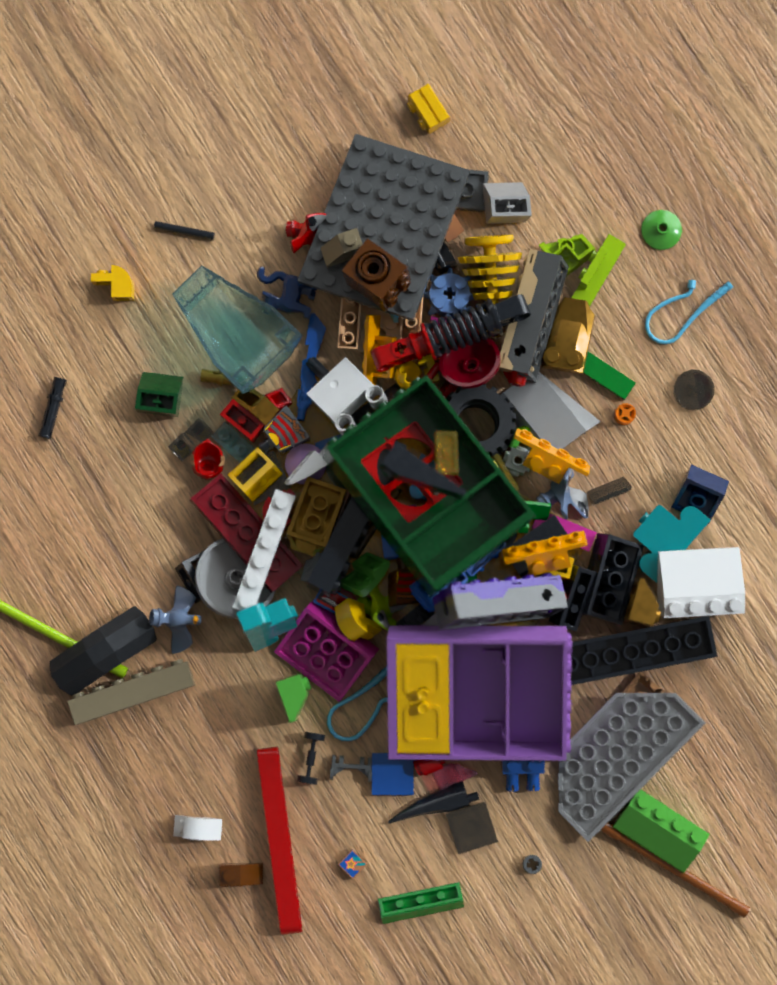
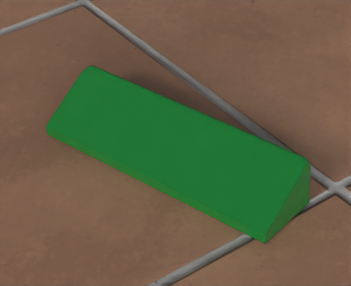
(421, 903)

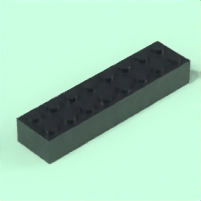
(343, 543)
(642, 650)

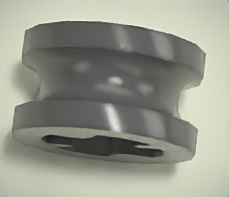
(528, 869)

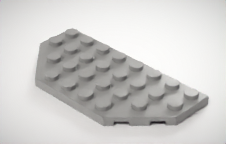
(620, 755)

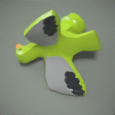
(379, 608)

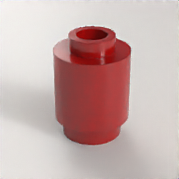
(427, 767)

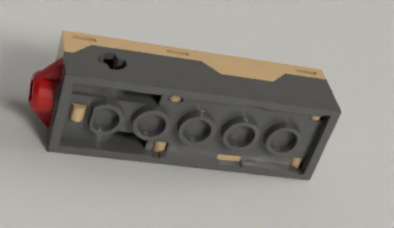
(527, 339)

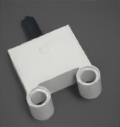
(342, 391)

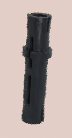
(52, 408)

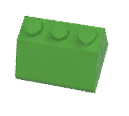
(294, 695)

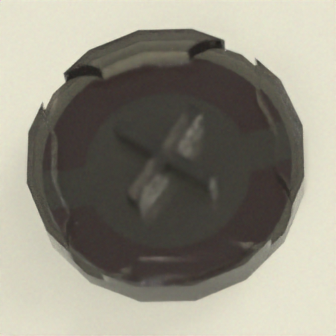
(693, 389)

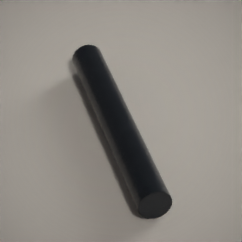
(184, 230)

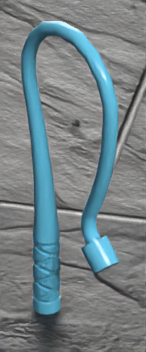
(709, 301)
(378, 678)

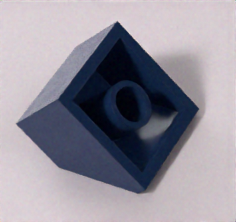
(701, 491)

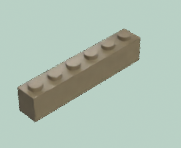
(132, 692)

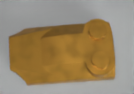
(569, 337)
(315, 516)

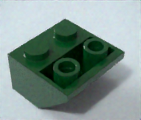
(159, 394)

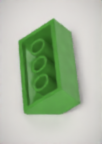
(661, 830)

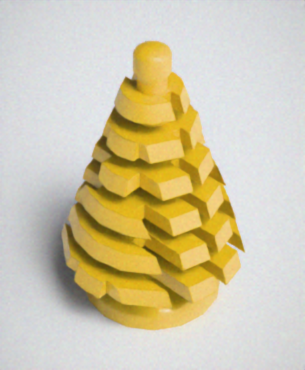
(490, 269)

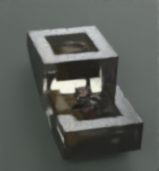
(187, 441)

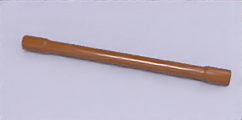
(730, 902)

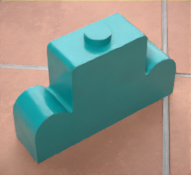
(666, 533)
(265, 623)

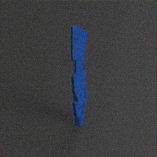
(314, 338)

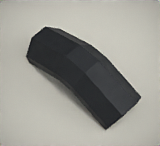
(102, 651)

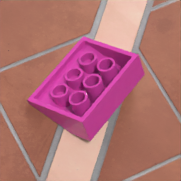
(324, 652)

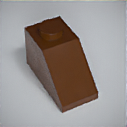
(240, 874)

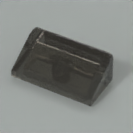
(609, 491)

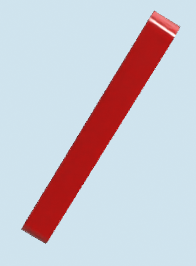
(279, 840)

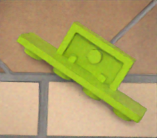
(599, 269)

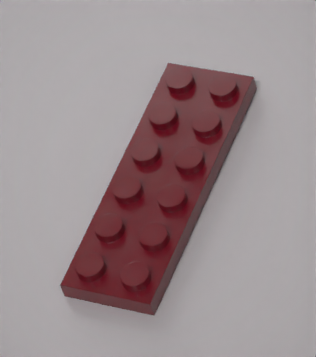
(241, 527)

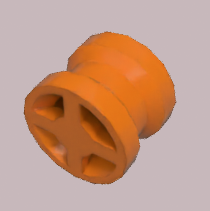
(627, 411)

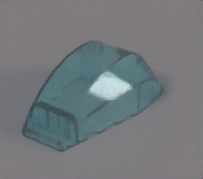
(236, 329)

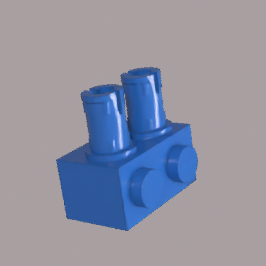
(532, 768)

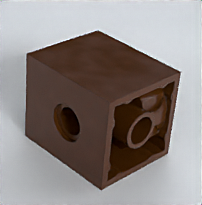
(377, 275)

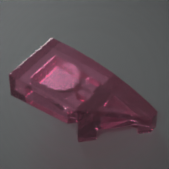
(452, 774)

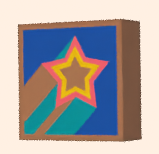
(352, 864)

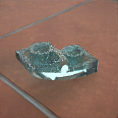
(232, 442)

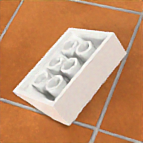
(700, 582)

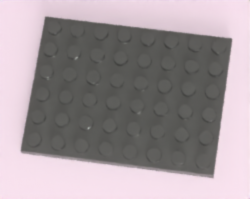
(398, 204)

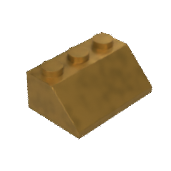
(642, 606)

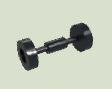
(310, 758)

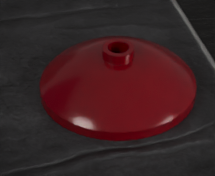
(457, 365)

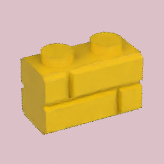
(428, 109)

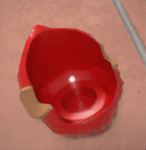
(207, 460)

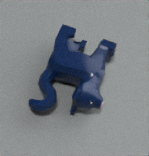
(290, 295)

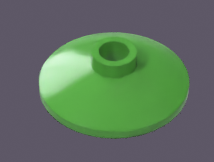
(661, 239)

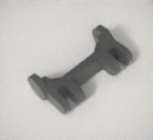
(337, 767)

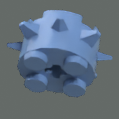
(448, 283)

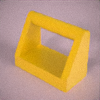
(260, 480)

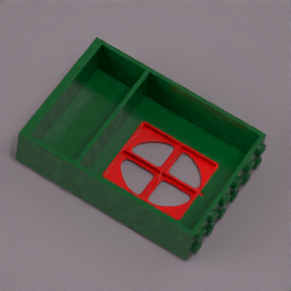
(446, 532)

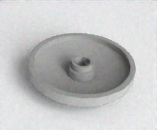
(220, 577)

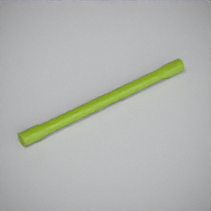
(49, 632)

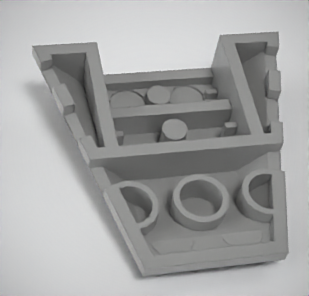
(549, 412)

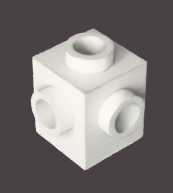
(514, 468)

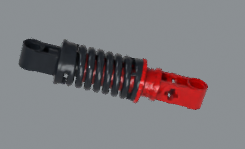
(449, 332)

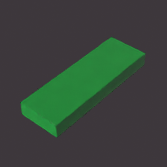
(608, 376)

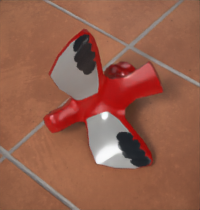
(304, 232)

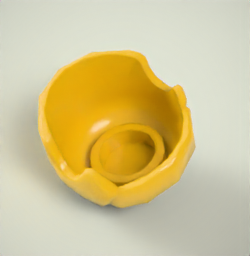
(406, 373)

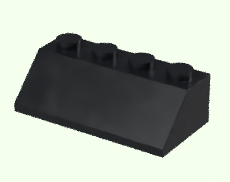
(616, 569)

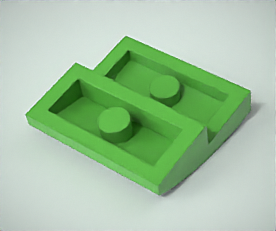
(366, 575)

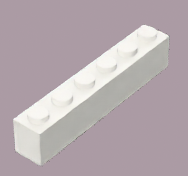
(264, 550)

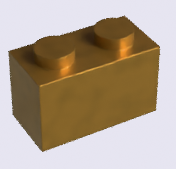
(257, 405)

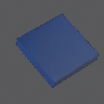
(392, 775)

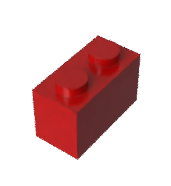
(242, 420)

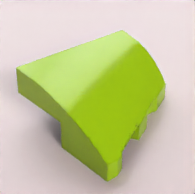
(573, 250)

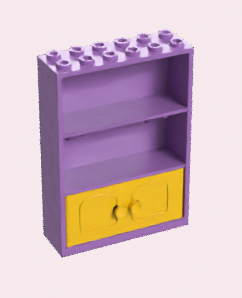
(479, 692)

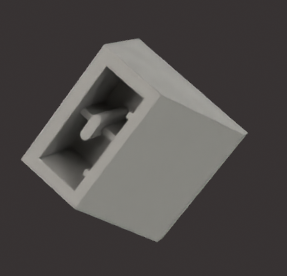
(506, 203)

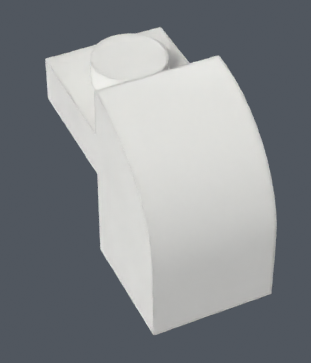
(197, 828)

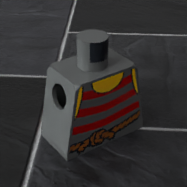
(283, 433)

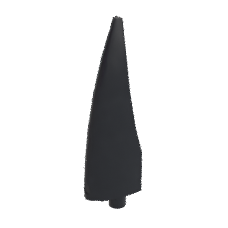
(440, 801)

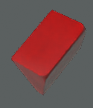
(279, 399)

